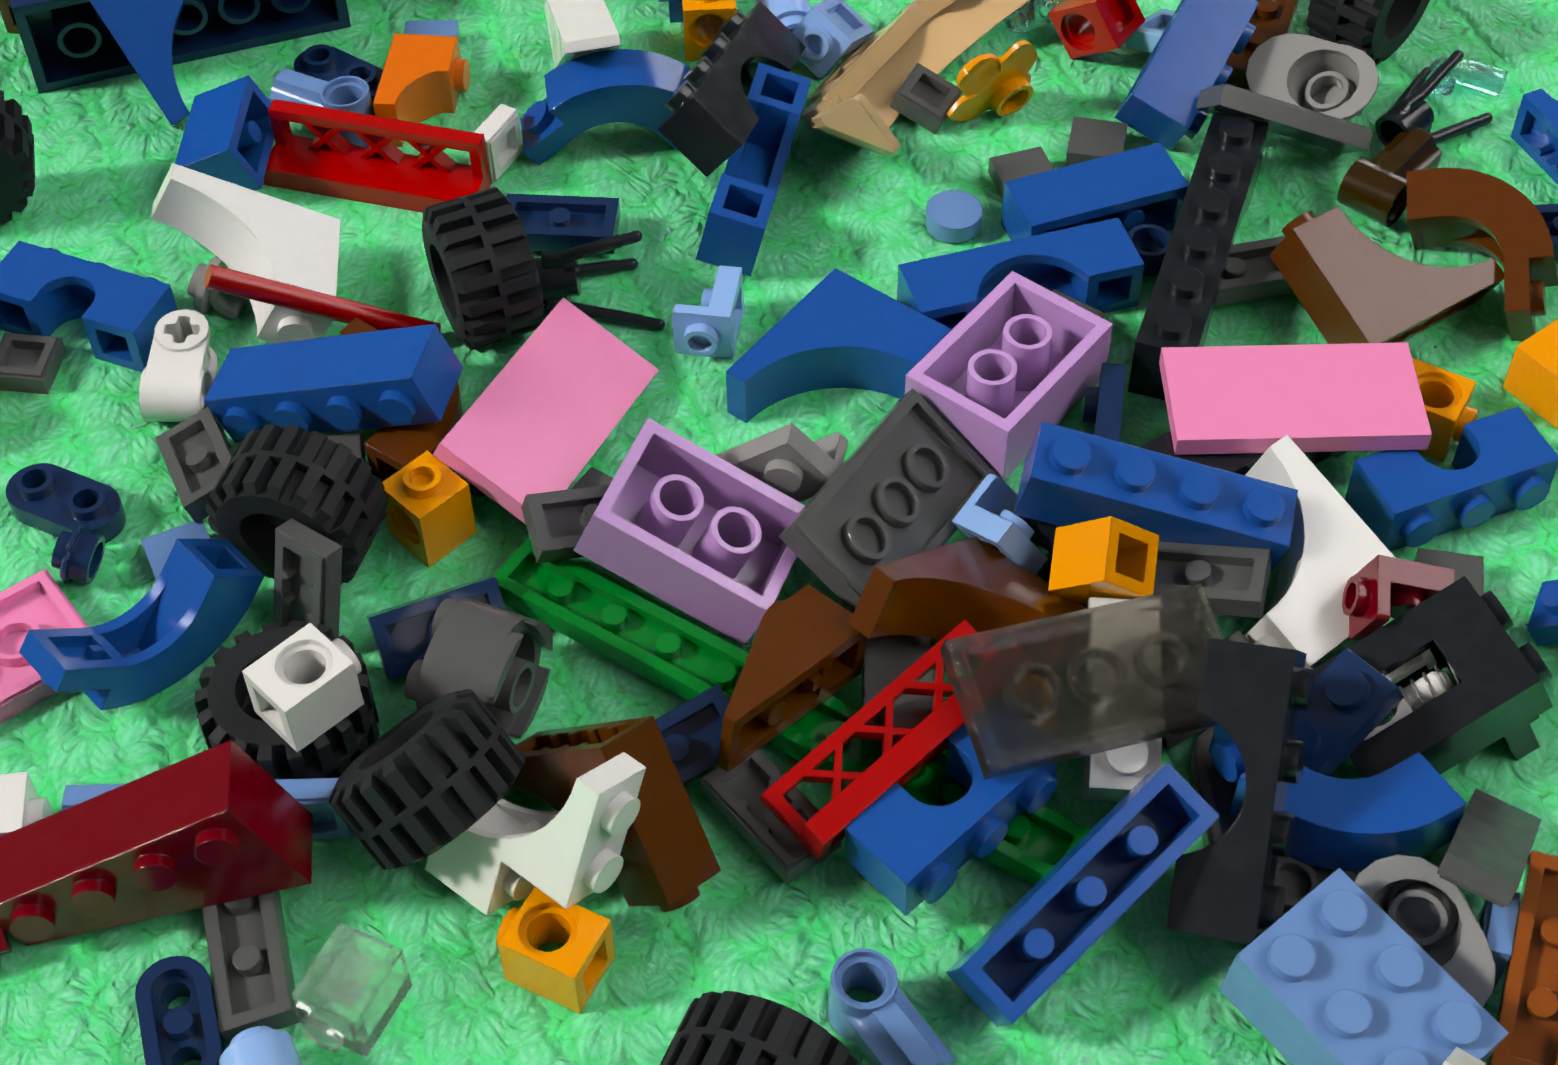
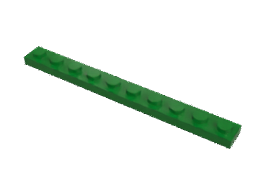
(693, 660)

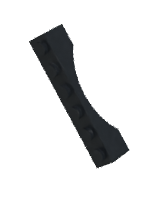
(1199, 246)

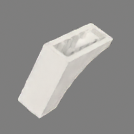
(257, 238)
(1324, 552)

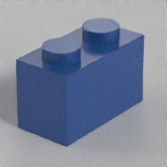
(229, 134)

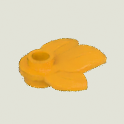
(995, 83)

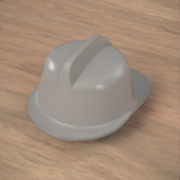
(1314, 74)
(1434, 917)

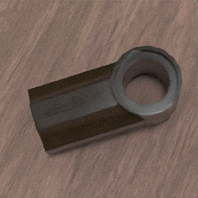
(1380, 184)

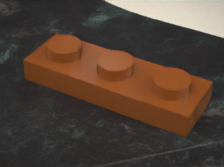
(1531, 979)

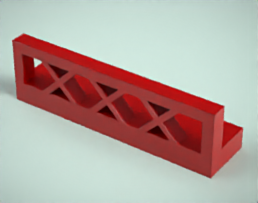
(375, 172)
(897, 764)

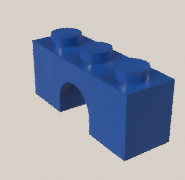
(50, 288)
(1497, 467)
(916, 848)

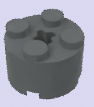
(488, 653)

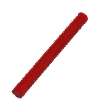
(305, 300)

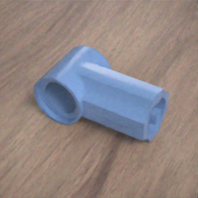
(341, 93)
(887, 1028)

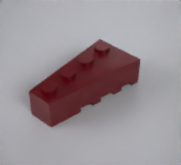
(155, 849)

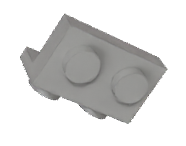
(790, 460)

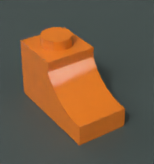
(421, 78)

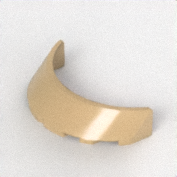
(928, 32)

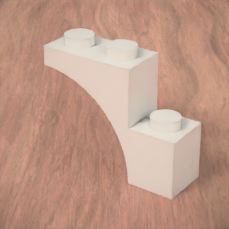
(557, 852)

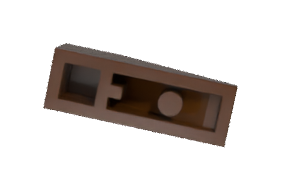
(792, 667)

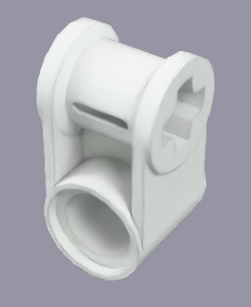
(178, 368)

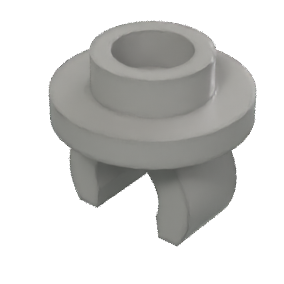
(225, 304)

